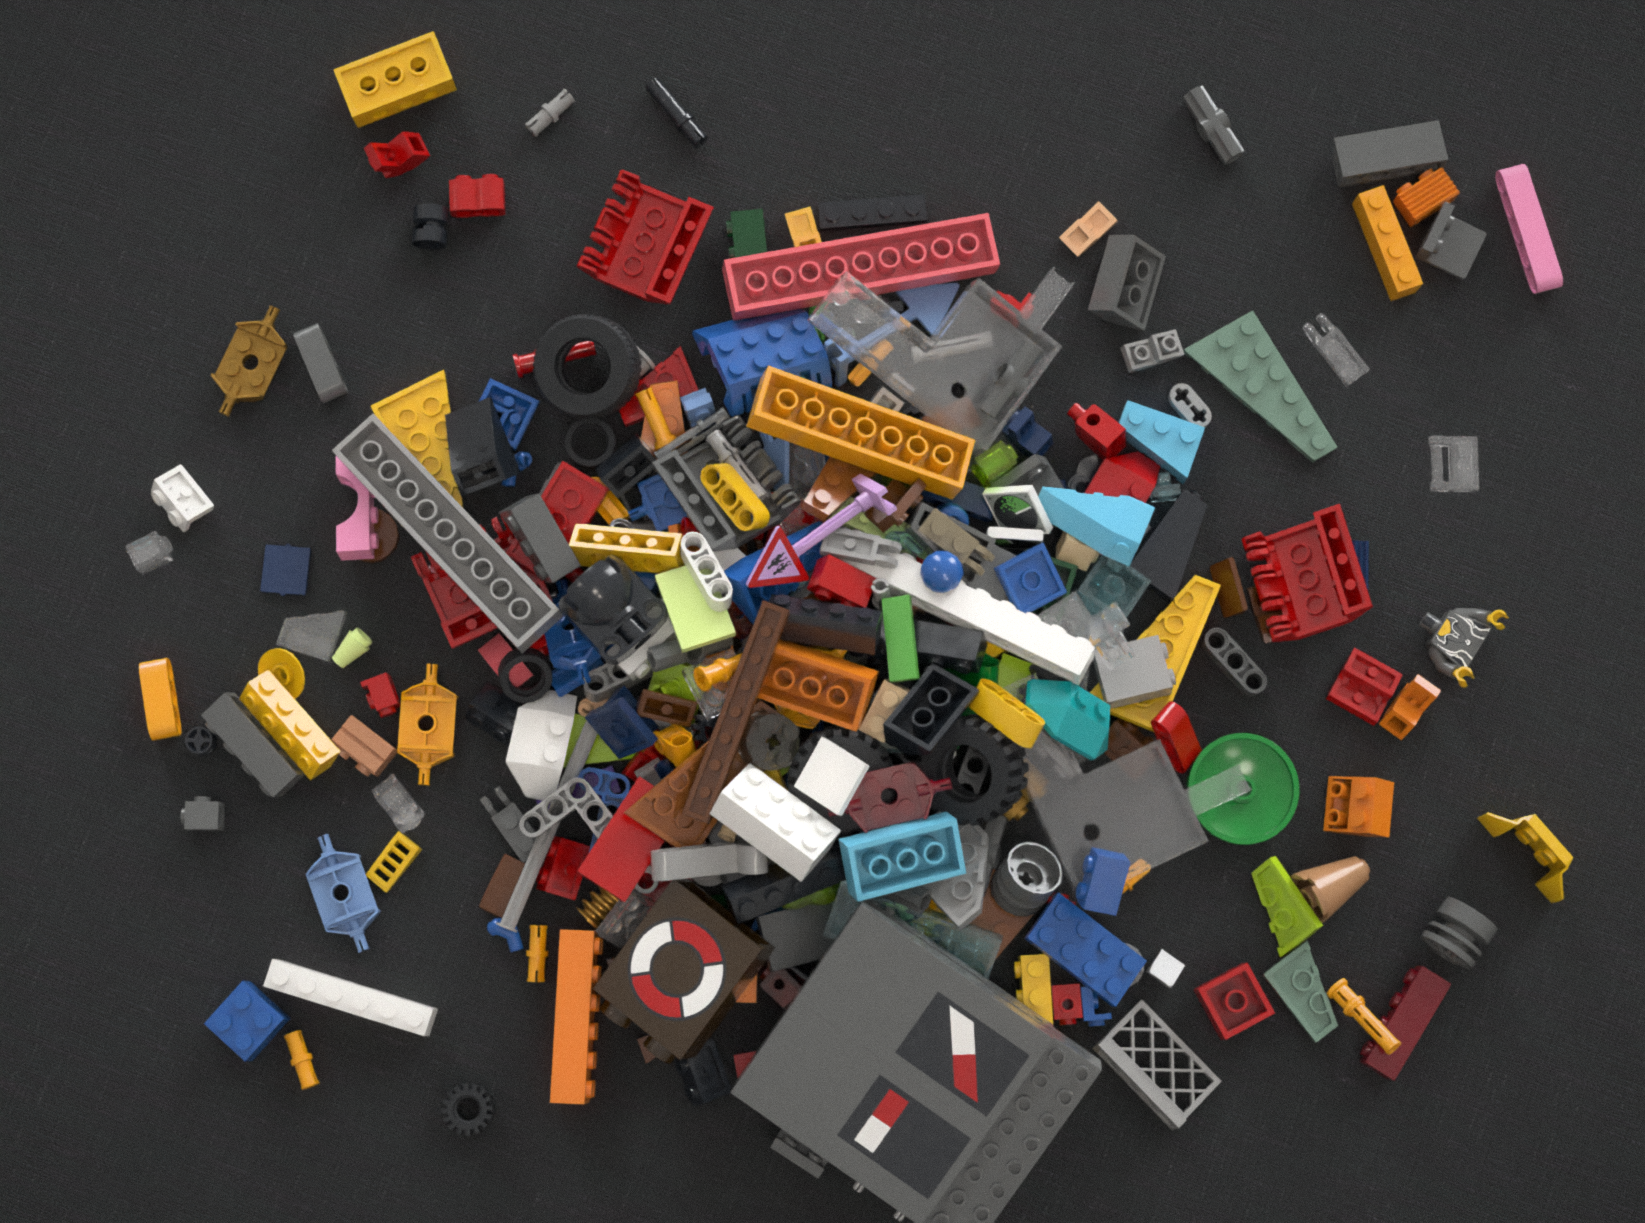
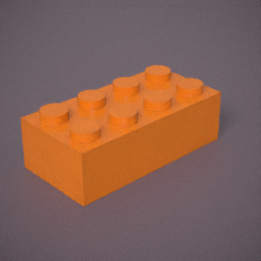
(819, 685)

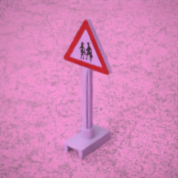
(780, 560)

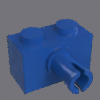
(1102, 881)

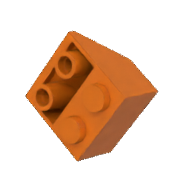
(1359, 806)

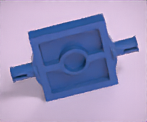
(658, 504)

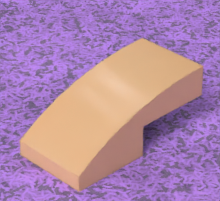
(1088, 229)

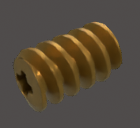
(598, 908)

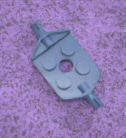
(358, 909)

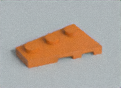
(669, 402)

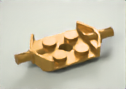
(250, 340)

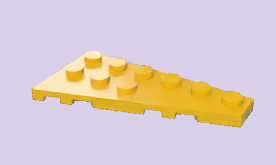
(419, 423)
(1180, 630)

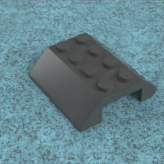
(683, 480)

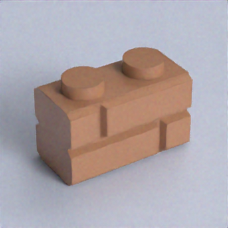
(363, 746)

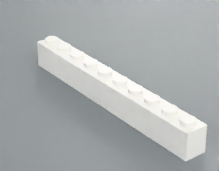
(1001, 621)

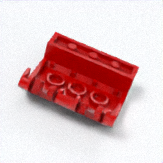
(645, 240)
(1308, 576)
(458, 613)

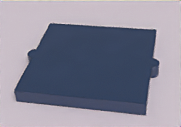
(285, 570)

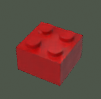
(1234, 1001)

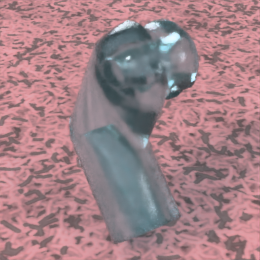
(908, 542)

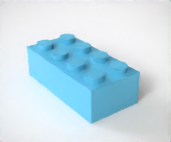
(902, 856)

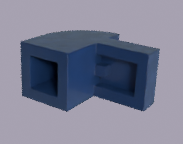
(1027, 434)

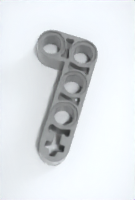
(707, 860)

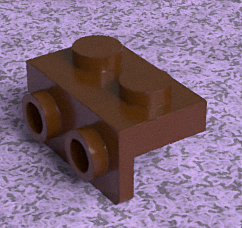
(902, 499)

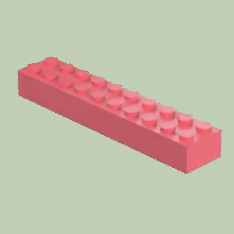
(879, 260)

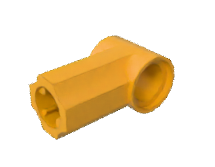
(611, 507)

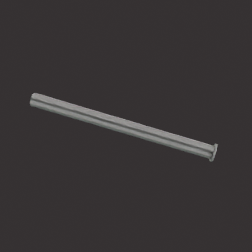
(544, 841)

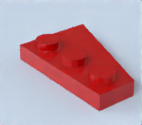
(671, 369)

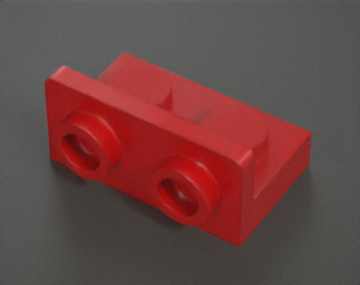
(560, 868)

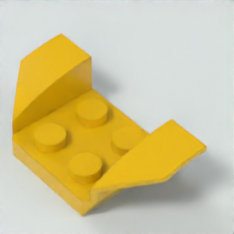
(1546, 846)

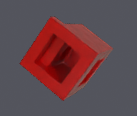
(382, 694)

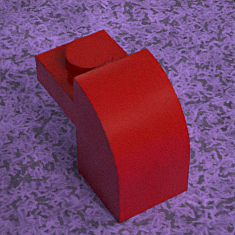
(398, 155)

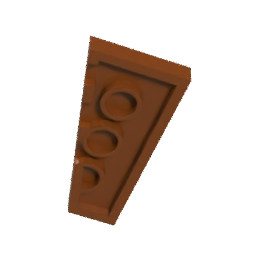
(833, 488)

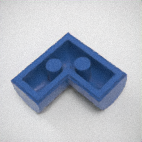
(515, 408)

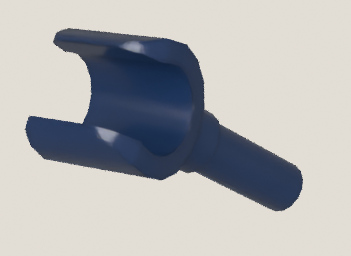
(664, 768)

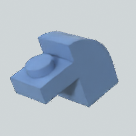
(697, 406)

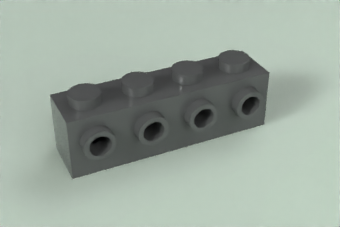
(252, 745)

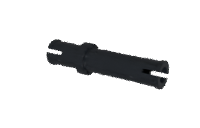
(683, 120)

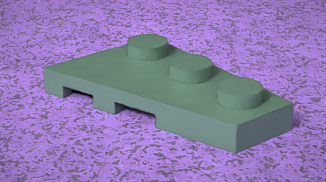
(1301, 990)

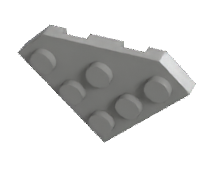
(963, 895)

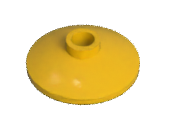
(285, 669)

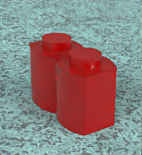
(477, 196)

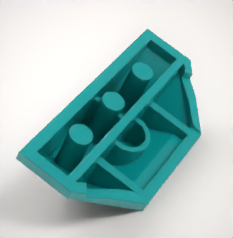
(1071, 715)

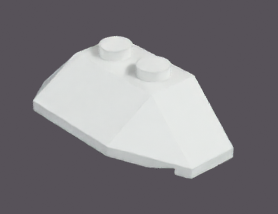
(541, 743)

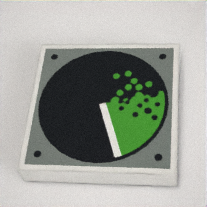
(1017, 508)
(1015, 538)

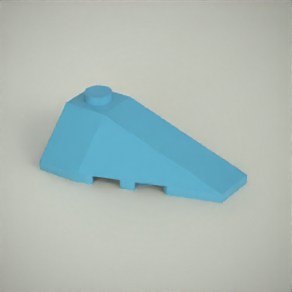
(1102, 522)

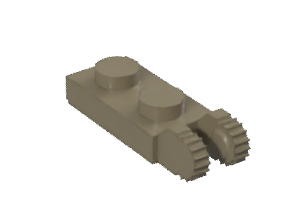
(952, 538)

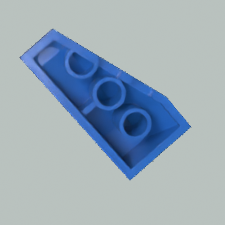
(750, 599)

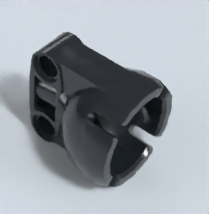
(611, 607)

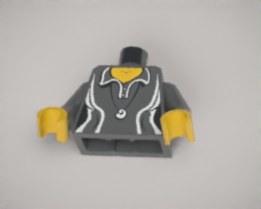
(1458, 638)

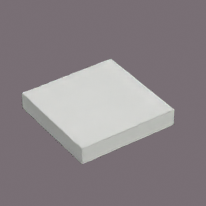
(831, 776)

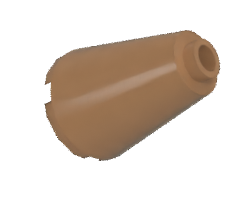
(1331, 884)

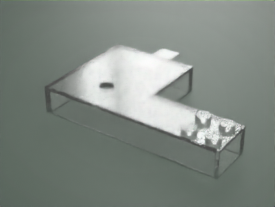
(964, 348)
(1129, 799)

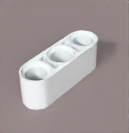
(706, 583)

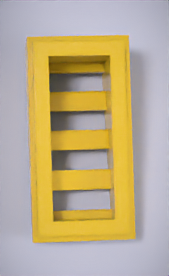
(385, 856)

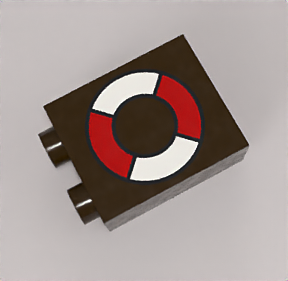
(681, 971)

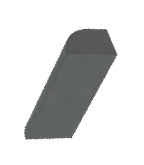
(1388, 153)

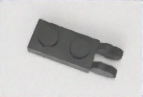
(508, 824)

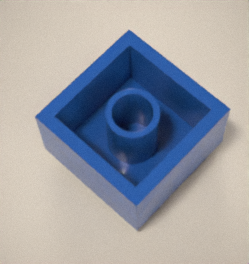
(247, 1021)

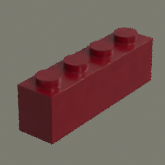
(1406, 1020)

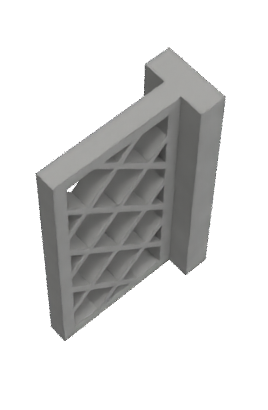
(1143, 1084)

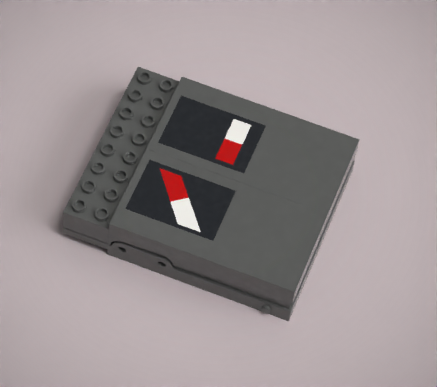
(916, 1073)

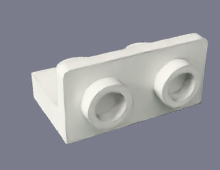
(180, 497)

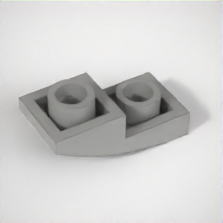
(1152, 351)

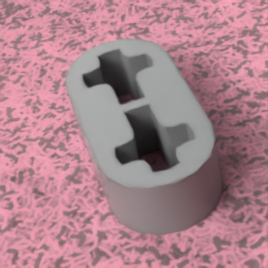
(1194, 402)

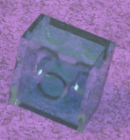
(1111, 582)

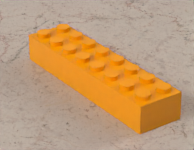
(860, 432)

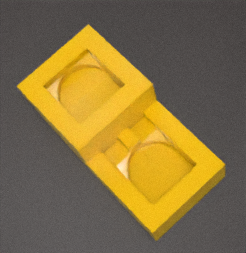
(802, 227)

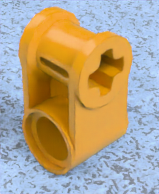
(675, 743)

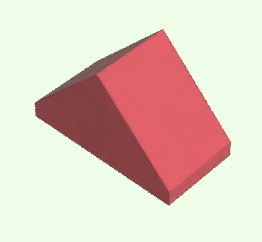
(495, 651)

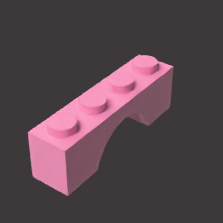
(356, 535)

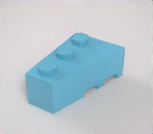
(1162, 438)

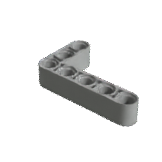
(569, 805)

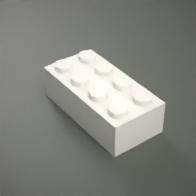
(775, 822)

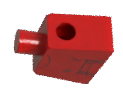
(1098, 430)

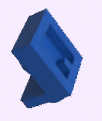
(1090, 1002)

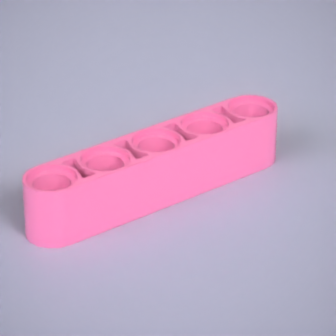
(1529, 228)

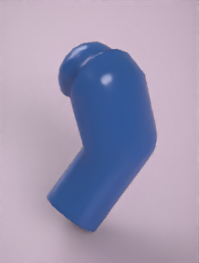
(523, 460)
(513, 939)

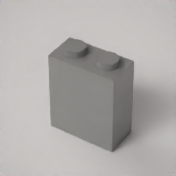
(1138, 678)

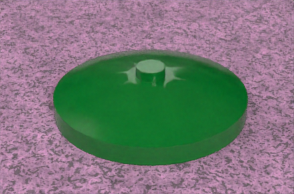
(1273, 783)

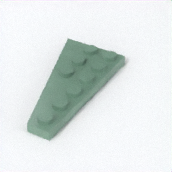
(1257, 375)

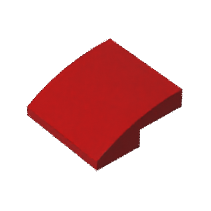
(1364, 686)

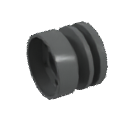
(1026, 879)
(1461, 929)

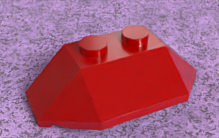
(1126, 476)

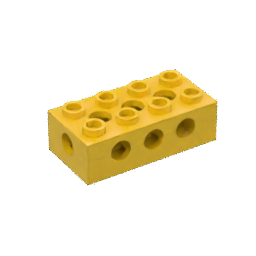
(383, 67)

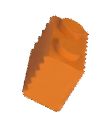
(1426, 196)

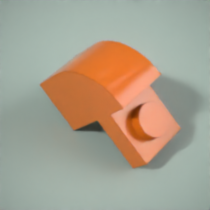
(1409, 706)

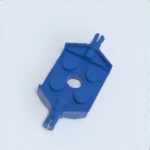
(568, 647)

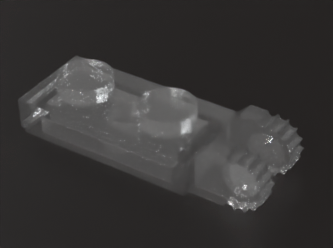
(1337, 351)

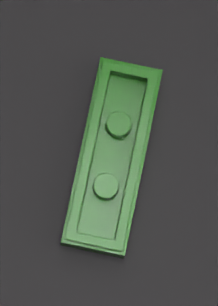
(900, 638)

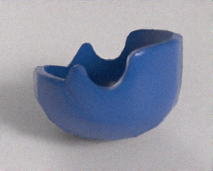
(941, 571)

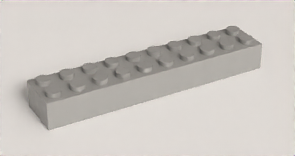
(447, 533)

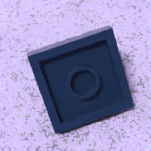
(621, 725)

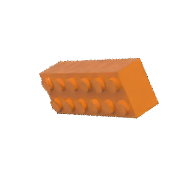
(575, 1017)

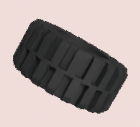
(856, 743)
(1005, 764)

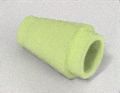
(352, 647)

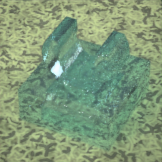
(1165, 490)

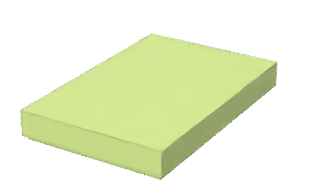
(689, 613)

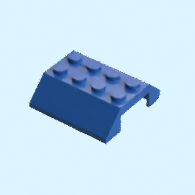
(750, 345)

